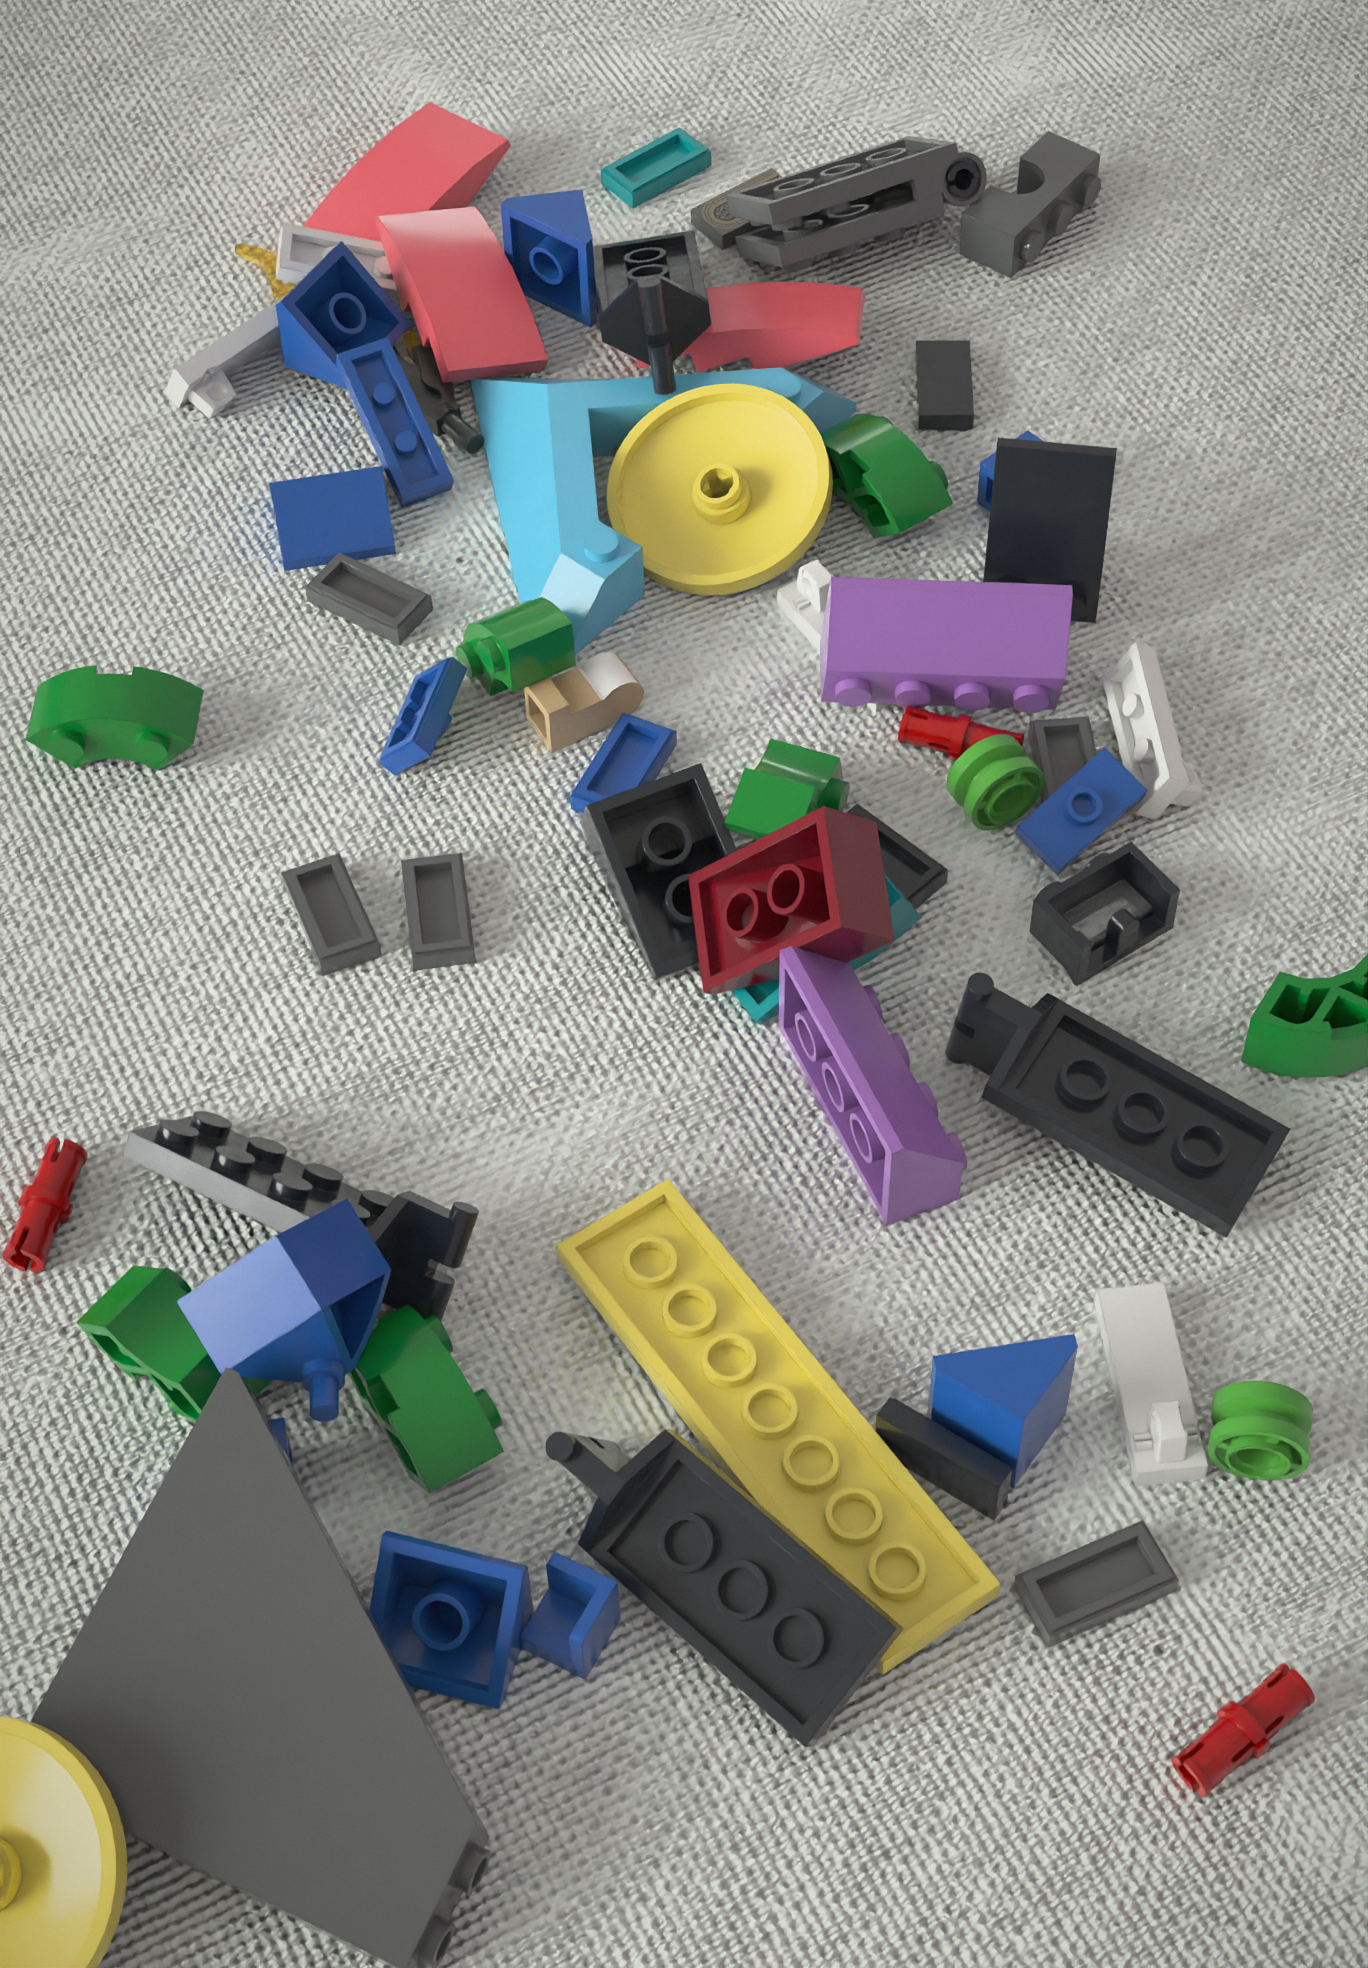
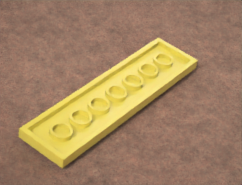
(774, 1413)

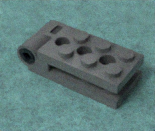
(854, 200)

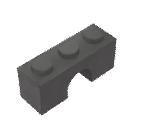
(1052, 187)

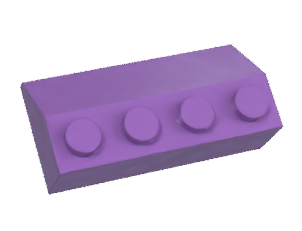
(945, 643)
(867, 1086)

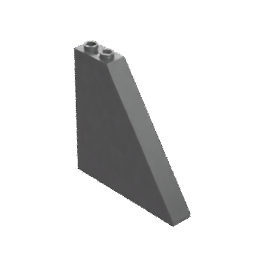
(260, 1710)

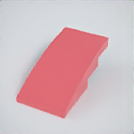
(419, 166)
(461, 293)
(777, 323)

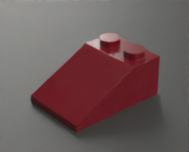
(800, 887)

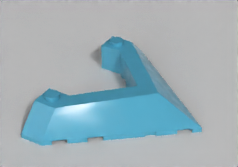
(543, 478)

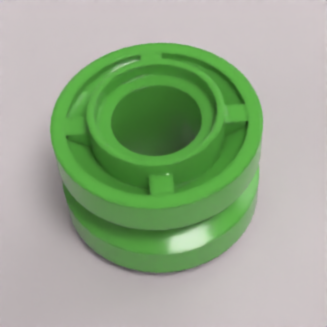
(995, 782)
(1260, 1430)

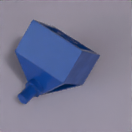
(296, 1306)

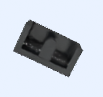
(1104, 912)

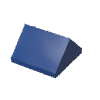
(552, 251)
(334, 312)
(332, 515)
(1004, 1396)
(451, 1616)

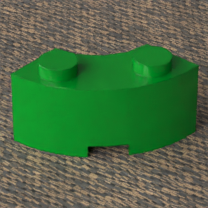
(883, 474)
(518, 646)
(115, 716)
(784, 788)
(1311, 1025)
(150, 1336)
(425, 1399)

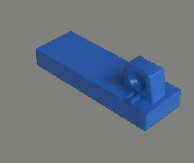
(394, 422)

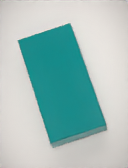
(656, 167)

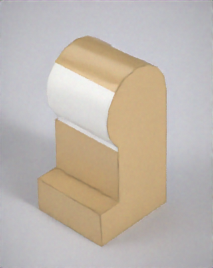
(582, 700)

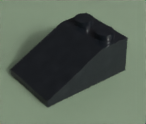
(1051, 518)
(645, 852)

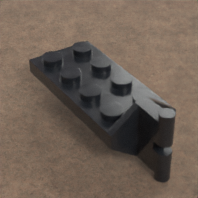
(652, 300)
(1116, 1102)
(282, 1192)
(728, 1577)

